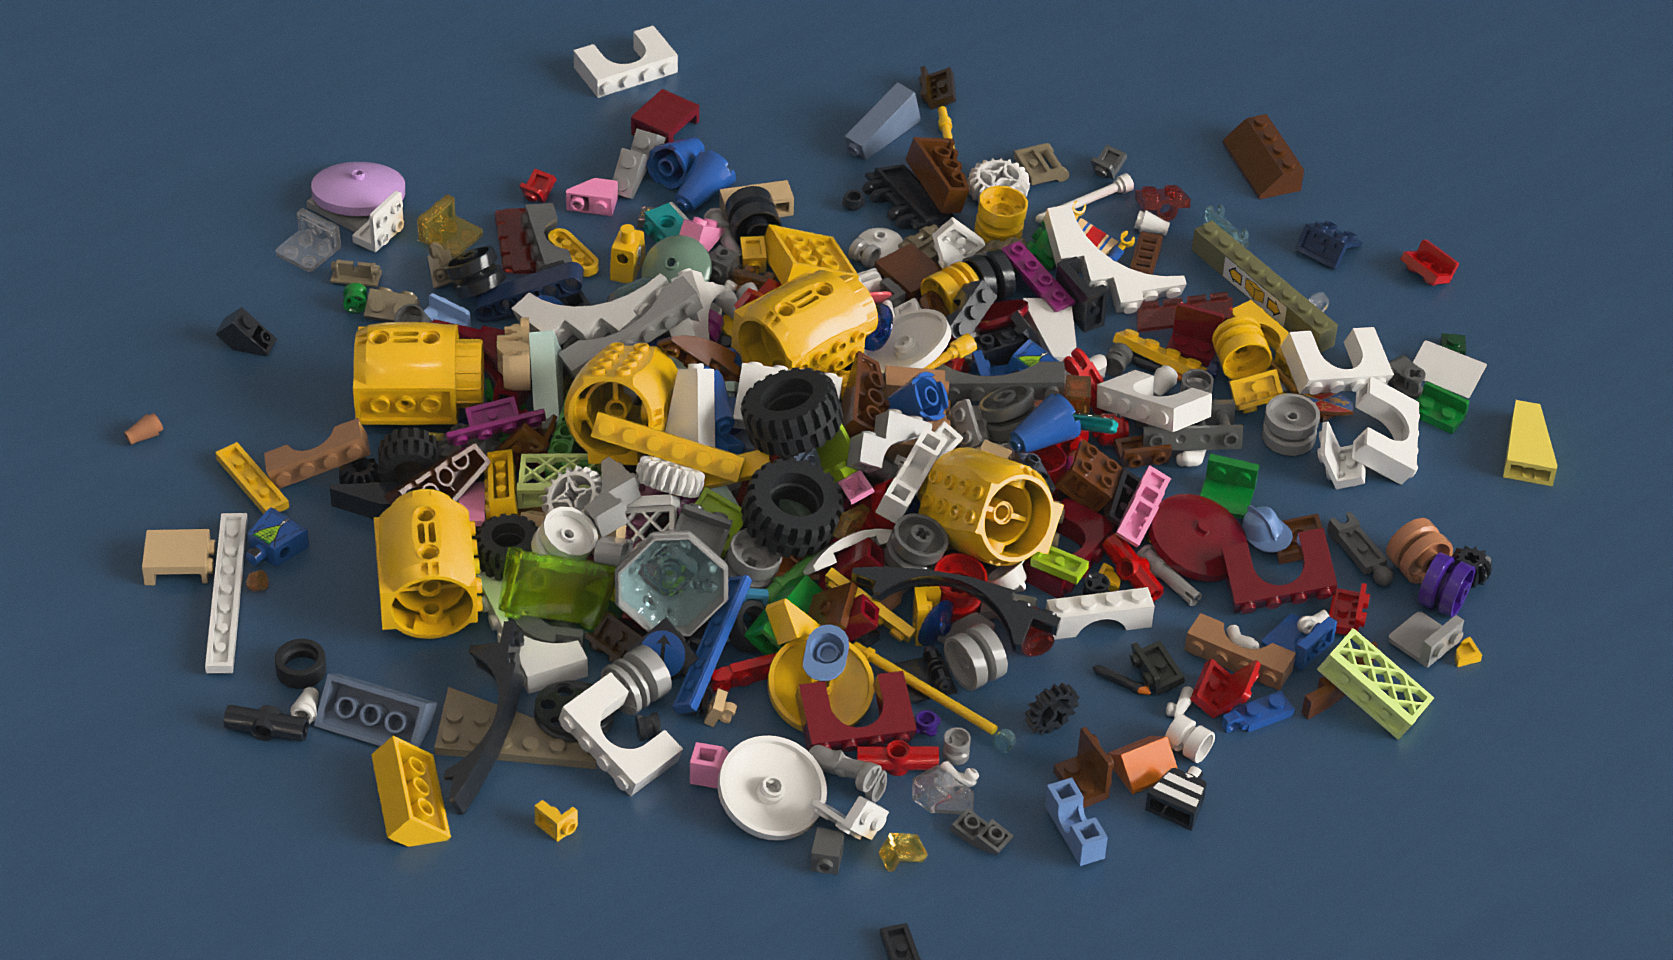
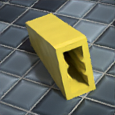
(1529, 446)

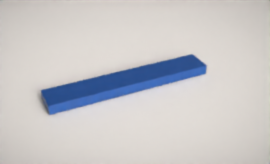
(711, 647)

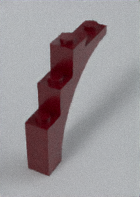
(489, 338)

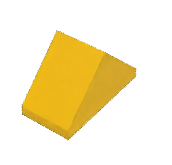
(789, 621)

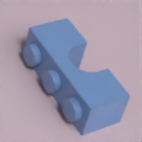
(1083, 836)

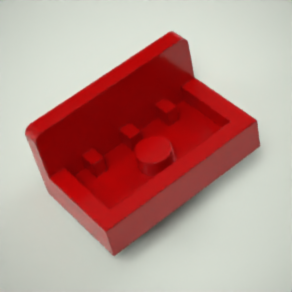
(1430, 263)
(1347, 609)

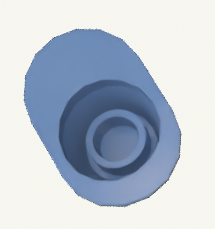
(1266, 530)
(826, 653)

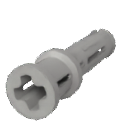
(726, 239)
(1169, 576)

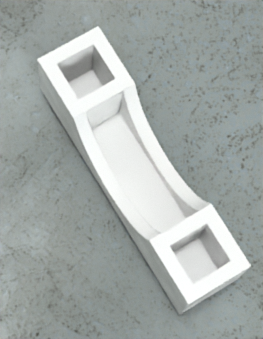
(911, 475)
(1130, 607)

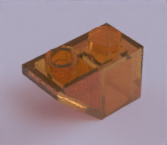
(1078, 392)

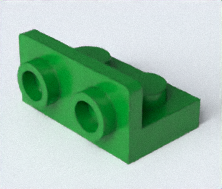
(1442, 407)

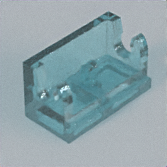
(1223, 222)

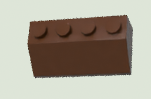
(1264, 157)

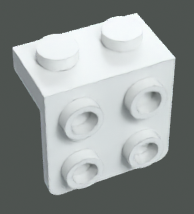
(382, 224)
(955, 242)
(1338, 460)
(862, 820)

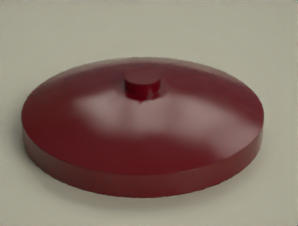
(1191, 533)

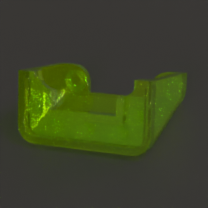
(555, 587)

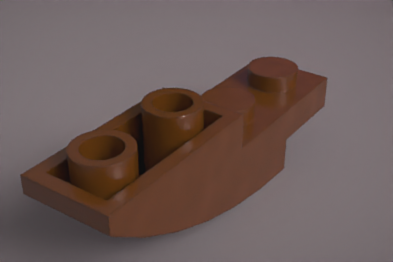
(702, 351)

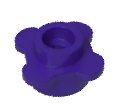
(927, 722)

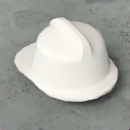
(1008, 576)

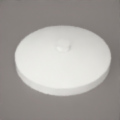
(914, 340)
(770, 787)

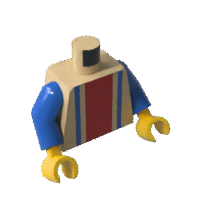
(1100, 239)

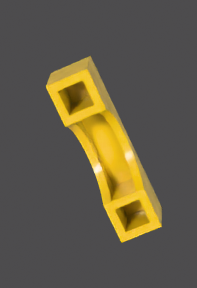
(1272, 330)

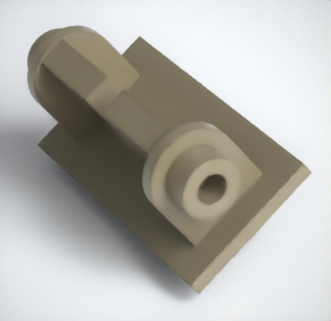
(437, 261)
(365, 273)

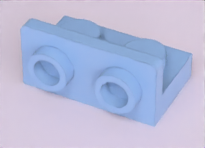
(446, 311)

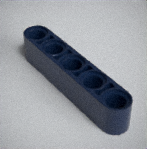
(555, 282)

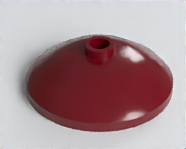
(999, 315)

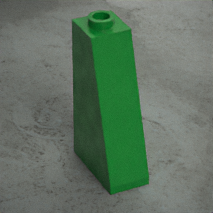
(797, 591)

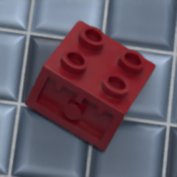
(1194, 332)

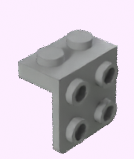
(1425, 638)

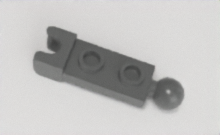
(1360, 548)

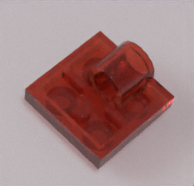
(1154, 199)

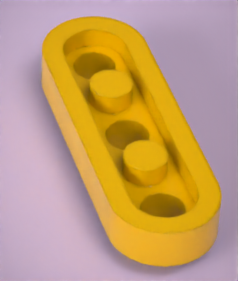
(578, 252)

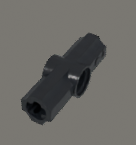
(266, 722)

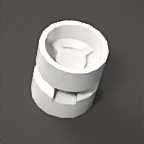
(1192, 740)

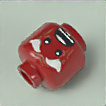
(1107, 439)

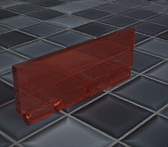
(512, 242)
(1158, 317)

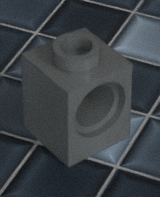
(827, 851)

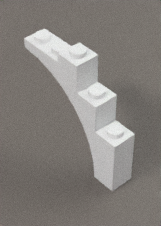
(1126, 285)
(707, 291)
(589, 321)

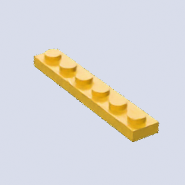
(668, 446)

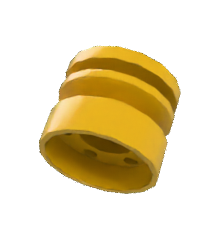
(1000, 213)
(949, 282)
(1241, 347)

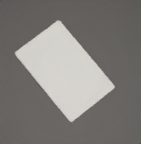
(1449, 368)

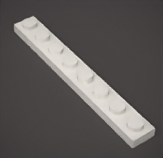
(226, 593)

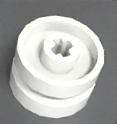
(565, 534)

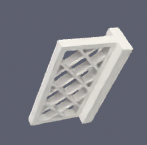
(653, 504)

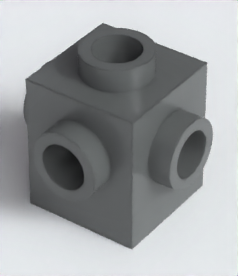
(723, 263)

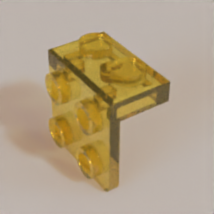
(444, 227)

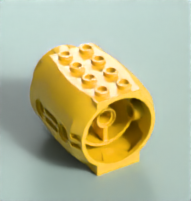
(806, 323)
(415, 373)
(600, 388)
(990, 506)
(427, 565)

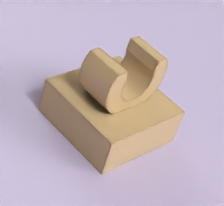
(719, 709)

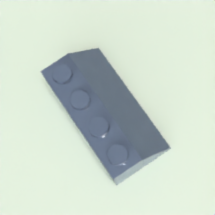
(373, 711)

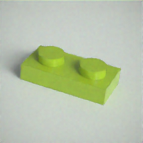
(1060, 564)

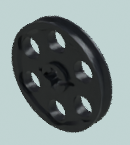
(550, 696)

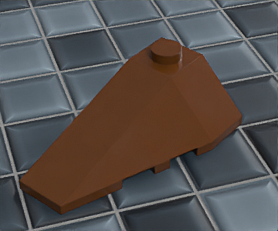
(863, 396)

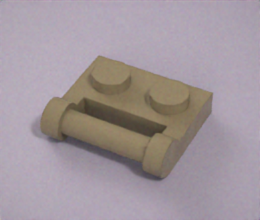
(1036, 167)

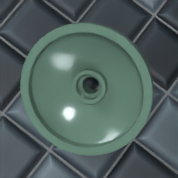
(678, 248)

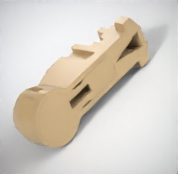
(514, 356)

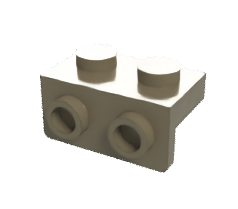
(384, 304)

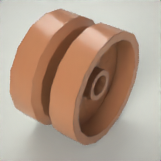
(1416, 547)

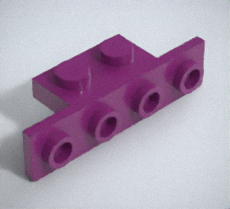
(1037, 277)
(494, 418)

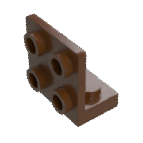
(528, 441)
(1090, 478)
(1089, 769)

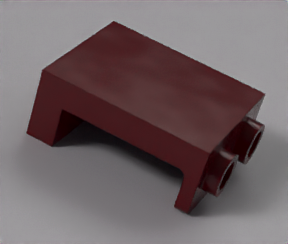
(665, 115)

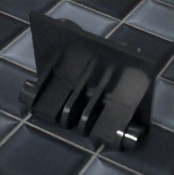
(930, 670)

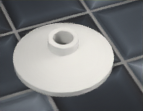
(884, 238)

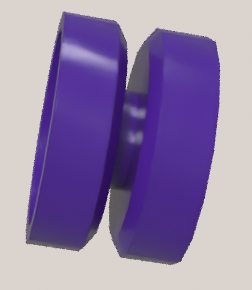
(1446, 584)

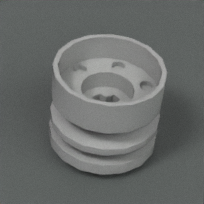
(750, 559)
(642, 675)

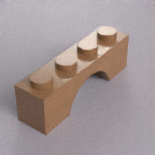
(343, 446)
(1209, 641)

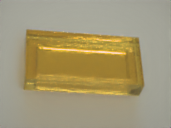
(851, 521)

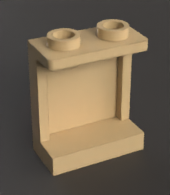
(178, 553)

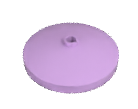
(355, 187)

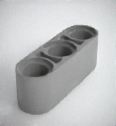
(611, 550)

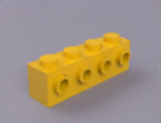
(500, 484)

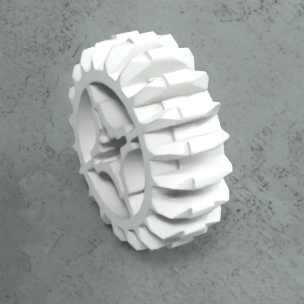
(997, 174)
(670, 477)
(565, 489)

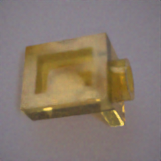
(901, 848)

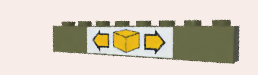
(1262, 284)

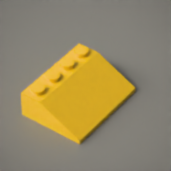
(797, 252)

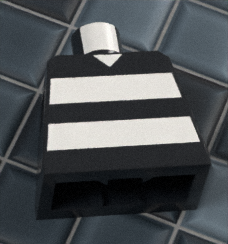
(1178, 796)

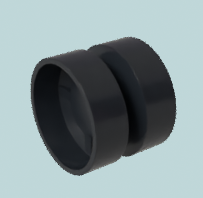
(750, 212)

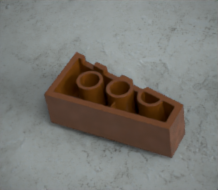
(939, 172)
(450, 475)

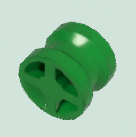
(355, 297)

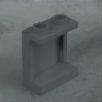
(707, 526)

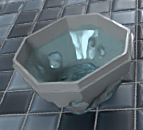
(684, 594)

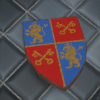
(1331, 404)

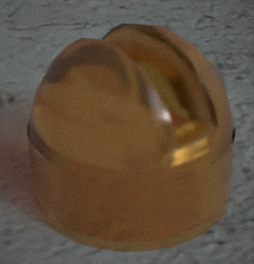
(257, 581)

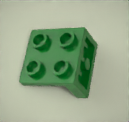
(1230, 483)

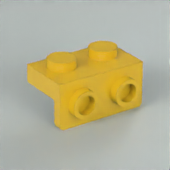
(1255, 390)

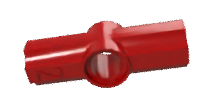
(1131, 566)
(899, 757)

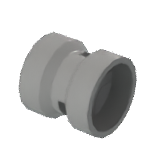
(863, 252)
(956, 746)

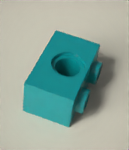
(662, 222)

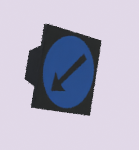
(670, 647)

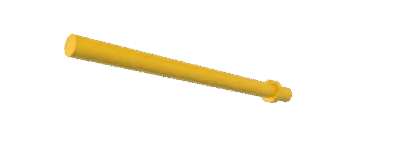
(929, 691)

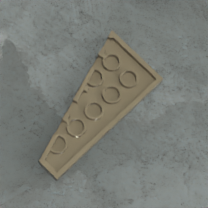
(468, 719)

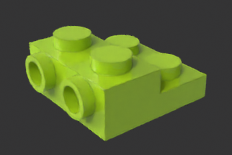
(714, 502)

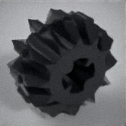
(359, 471)
(1475, 558)

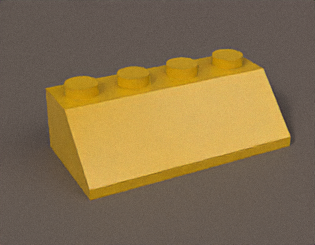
(410, 794)

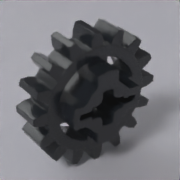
(1051, 708)

